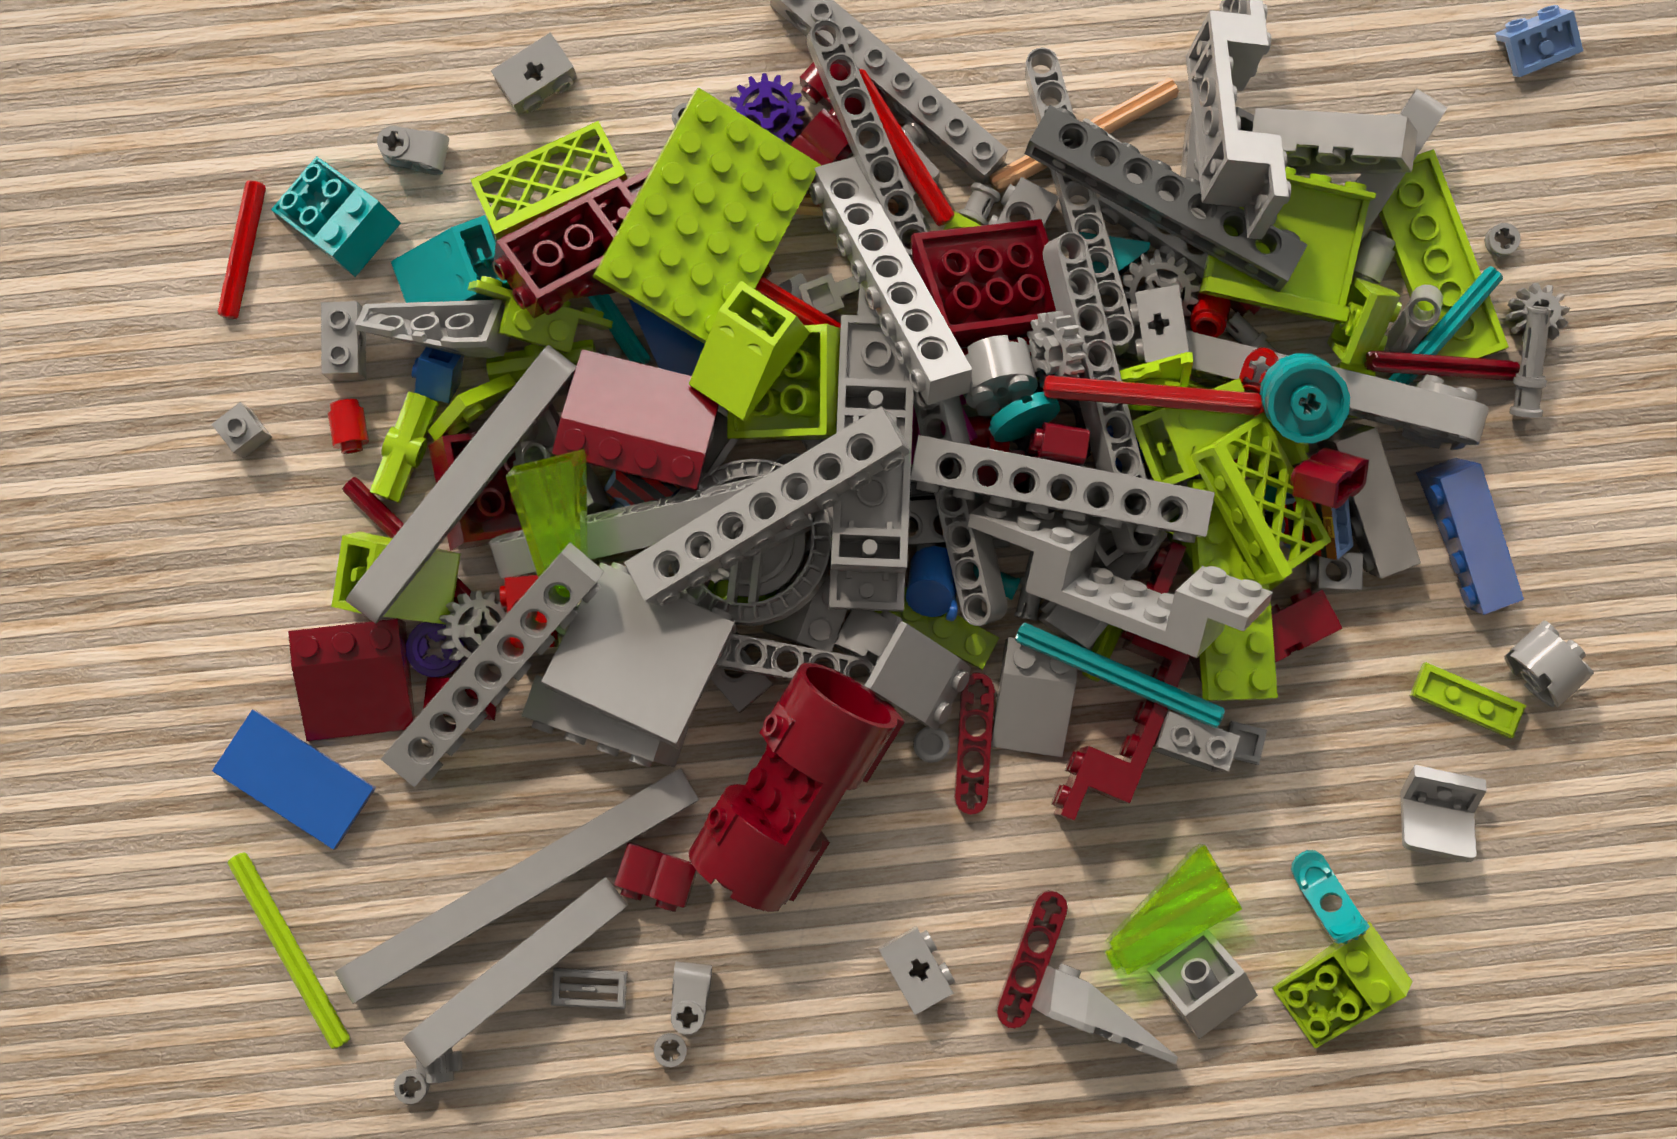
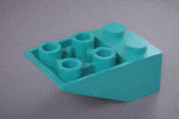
(336, 216)
(447, 263)

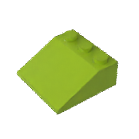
(802, 397)

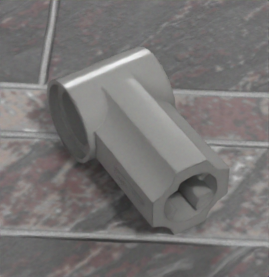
(1414, 322)

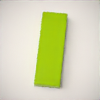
(1467, 700)

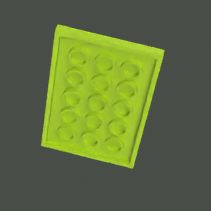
(706, 216)

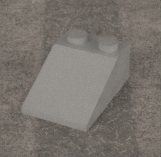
(918, 676)
(1032, 701)

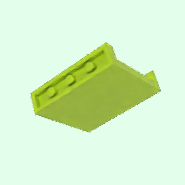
(1332, 225)

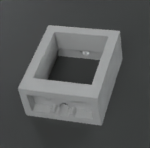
(1196, 743)

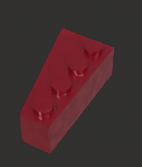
(1297, 625)

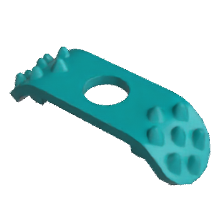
(1317, 882)

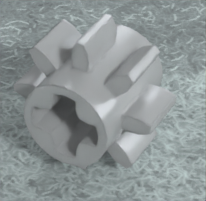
(443, 1068)

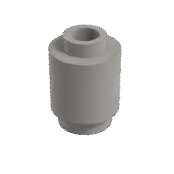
(1373, 257)

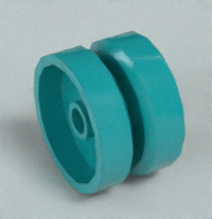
(1320, 412)

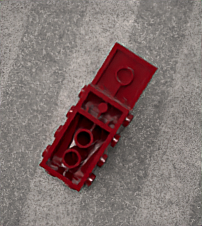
(561, 251)

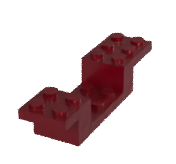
(1101, 771)

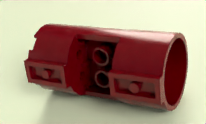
(819, 744)

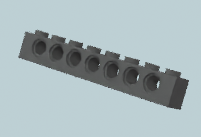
(1144, 198)

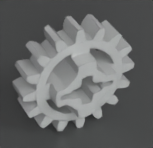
(1152, 271)
(1055, 346)
(476, 614)

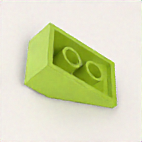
(1367, 321)

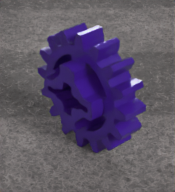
(781, 111)

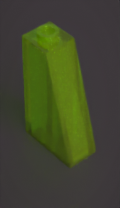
(551, 506)
(1175, 911)

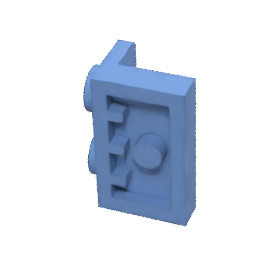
(1541, 39)

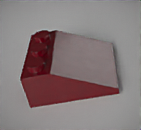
(494, 508)
(352, 679)

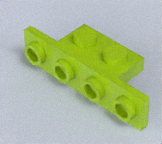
(545, 330)

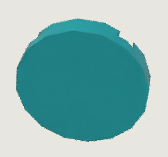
(1021, 419)

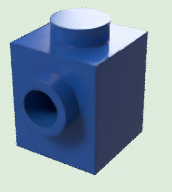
(437, 374)

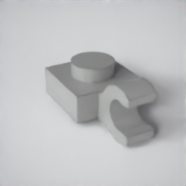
(825, 293)

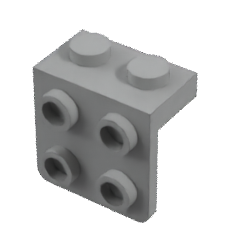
(1440, 813)

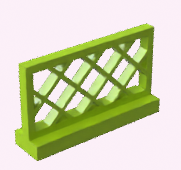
(556, 196)
(1244, 511)

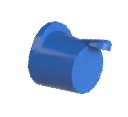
(932, 584)

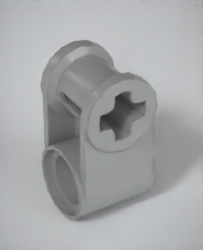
(419, 151)
(690, 989)

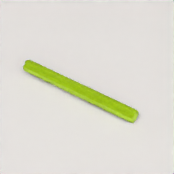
(288, 950)

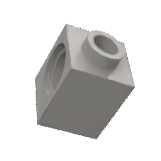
(241, 430)
(1351, 573)

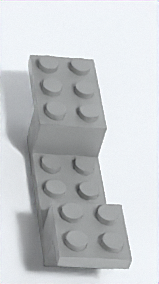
(1234, 164)
(872, 521)
(1065, 576)

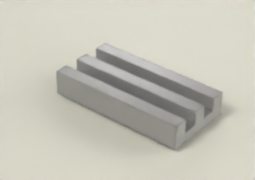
(621, 989)

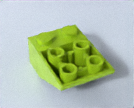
(746, 350)
(1173, 435)
(424, 596)
(1343, 986)

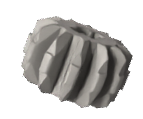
(1537, 297)

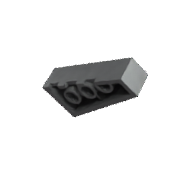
(1376, 510)

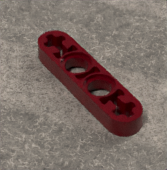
(979, 744)
(1026, 957)

